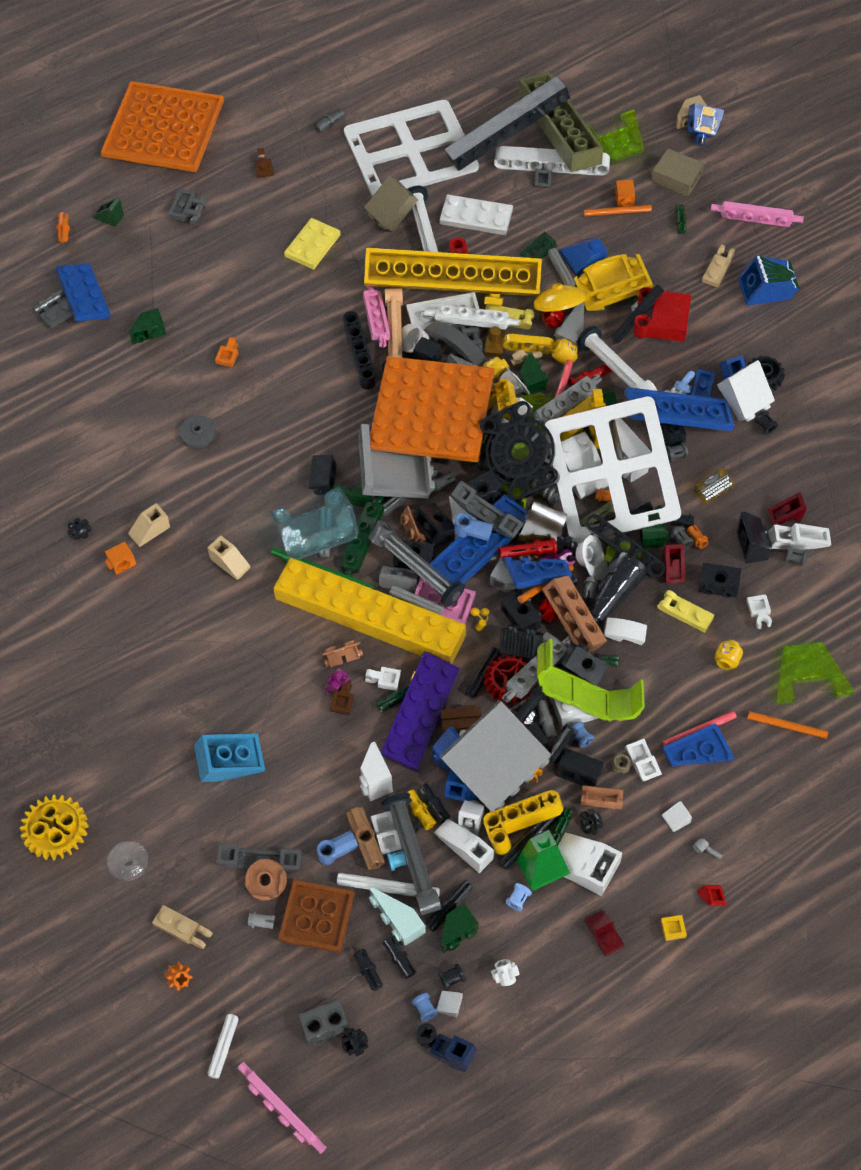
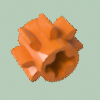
(178, 975)

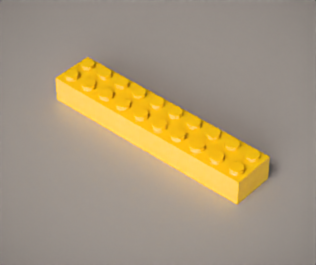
(452, 272)
(369, 611)

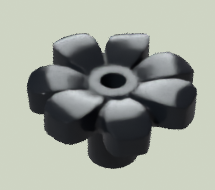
(79, 528)
(566, 543)
(591, 821)

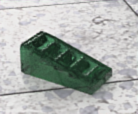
(539, 241)

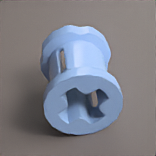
(518, 897)

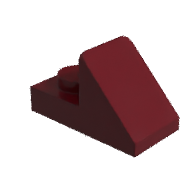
(789, 509)
(674, 562)
(604, 933)

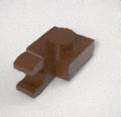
(263, 165)
(343, 700)

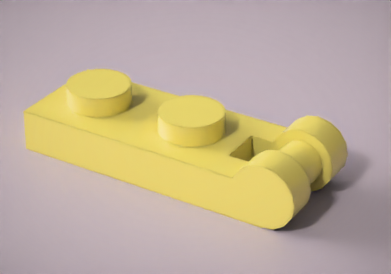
(527, 315)
(685, 611)

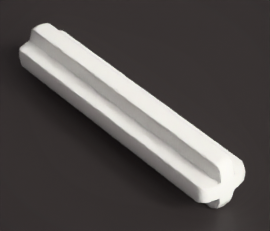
(223, 1046)

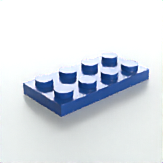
(82, 292)

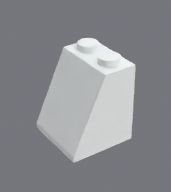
(747, 392)

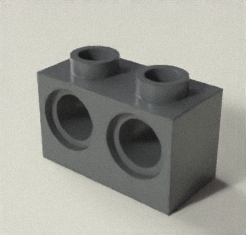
(321, 1017)

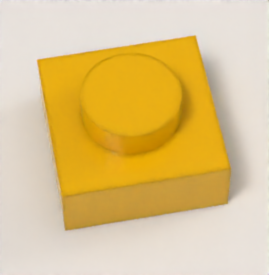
(494, 299)
(673, 928)

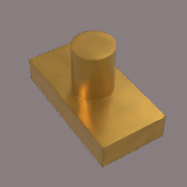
(494, 342)

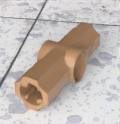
(370, 848)

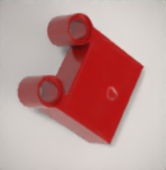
(668, 317)

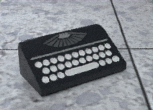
(561, 742)

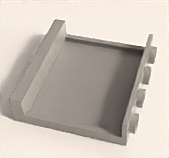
(393, 473)
(496, 756)

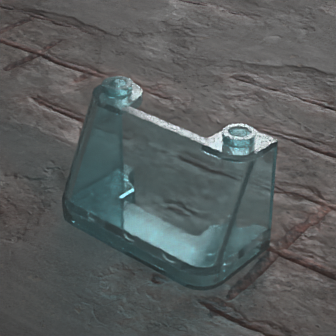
(318, 528)

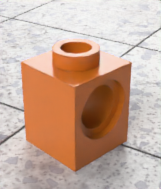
(625, 193)
(120, 558)

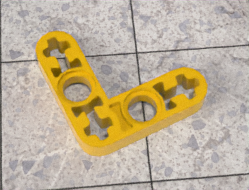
(500, 392)

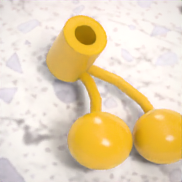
(475, 612)

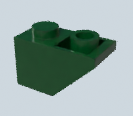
(147, 326)
(532, 375)
(654, 535)
(458, 926)

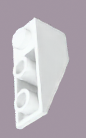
(465, 844)

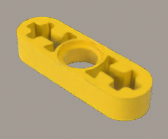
(517, 342)

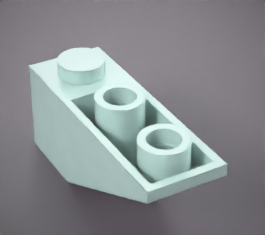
(402, 918)

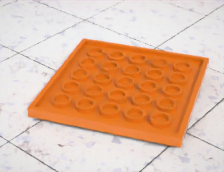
(162, 126)
(431, 409)

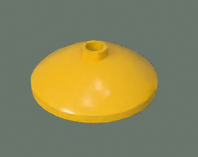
(559, 298)

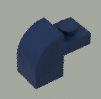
(454, 1051)

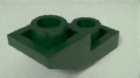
(355, 496)

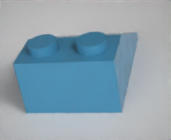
(228, 756)

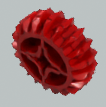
(503, 670)

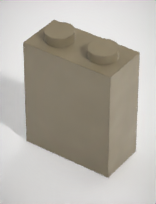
(677, 172)
(390, 204)

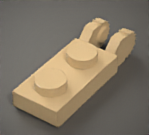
(718, 267)
(180, 926)

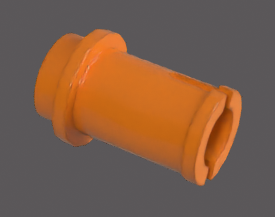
(603, 495)
(700, 540)

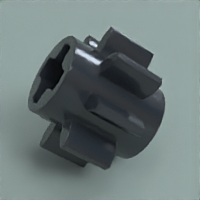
(354, 1042)

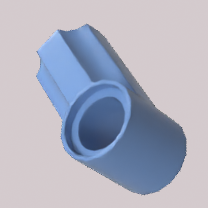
(473, 527)
(338, 847)

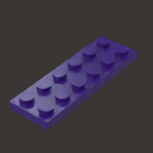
(419, 711)

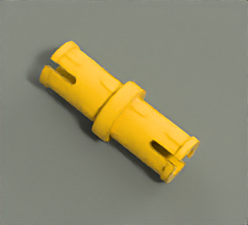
(420, 810)

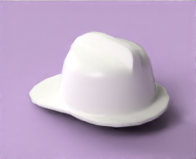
(411, 335)
(519, 387)
(592, 556)

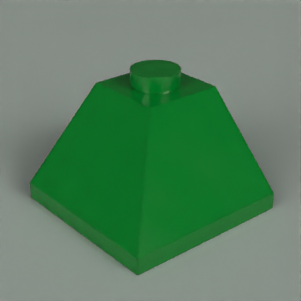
(542, 861)

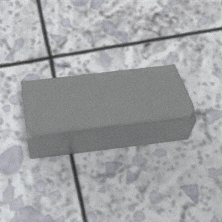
(400, 577)

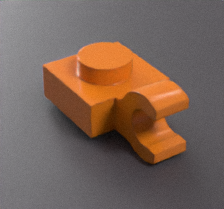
(227, 355)

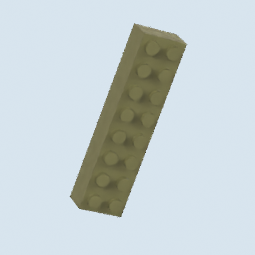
(566, 129)

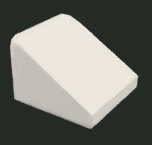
(677, 816)
(450, 1003)

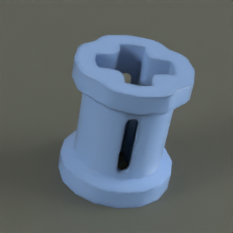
(582, 736)
(425, 1007)

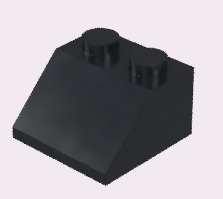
(753, 538)

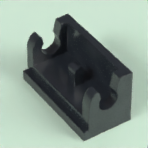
(322, 473)
(579, 768)

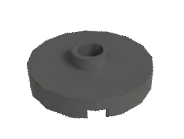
(199, 438)

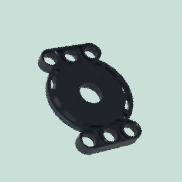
(515, 432)

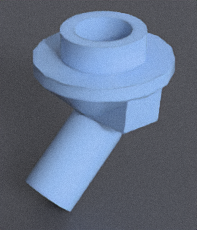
(683, 385)

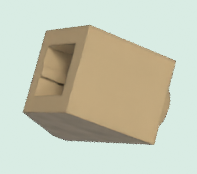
(683, 115)
(149, 525)
(228, 557)

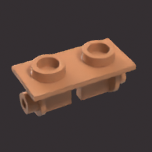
(412, 531)
(334, 655)
(602, 797)

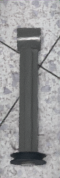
(383, 535)
(426, 897)

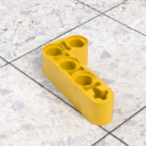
(546, 806)

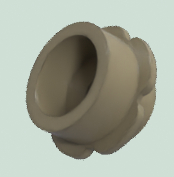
(621, 758)

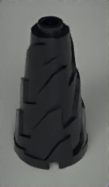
(618, 582)

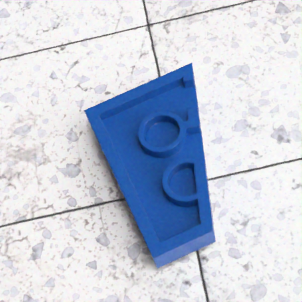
(532, 573)
(699, 748)

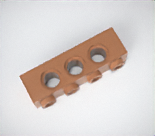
(574, 613)

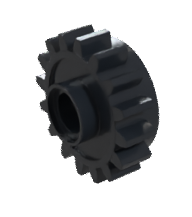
(772, 370)

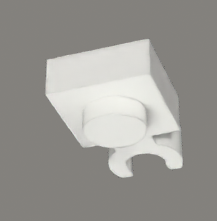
(759, 608)

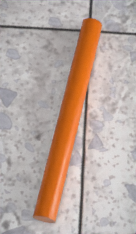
(617, 210)
(535, 590)
(787, 725)

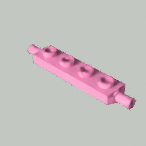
(757, 214)
(376, 315)
(286, 1116)

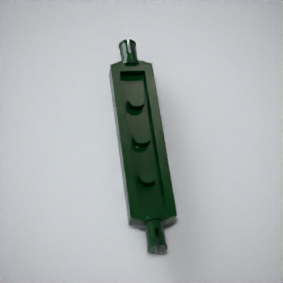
(359, 546)

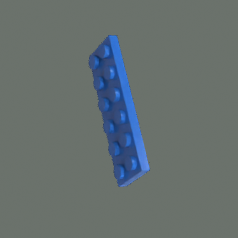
(685, 409)
(470, 554)

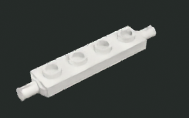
(471, 316)

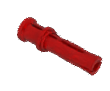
(601, 370)
(536, 545)

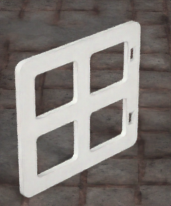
(409, 147)
(612, 468)

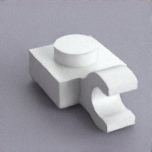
(386, 679)

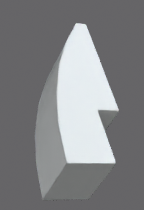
(799, 536)

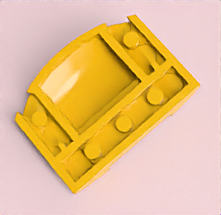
(612, 280)

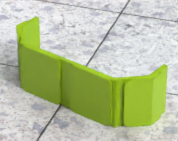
(592, 699)

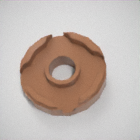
(277, 879)

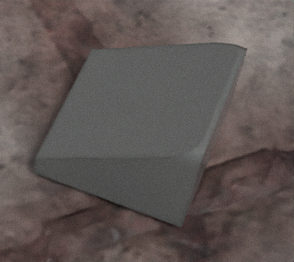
(543, 178)

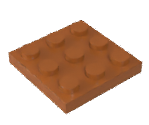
(316, 916)

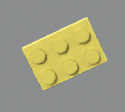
(312, 243)

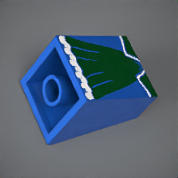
(768, 281)

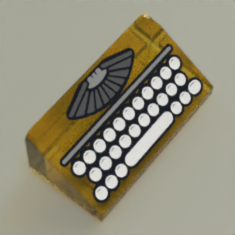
(714, 485)

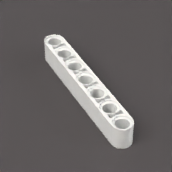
(543, 159)

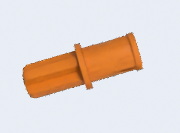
(63, 227)

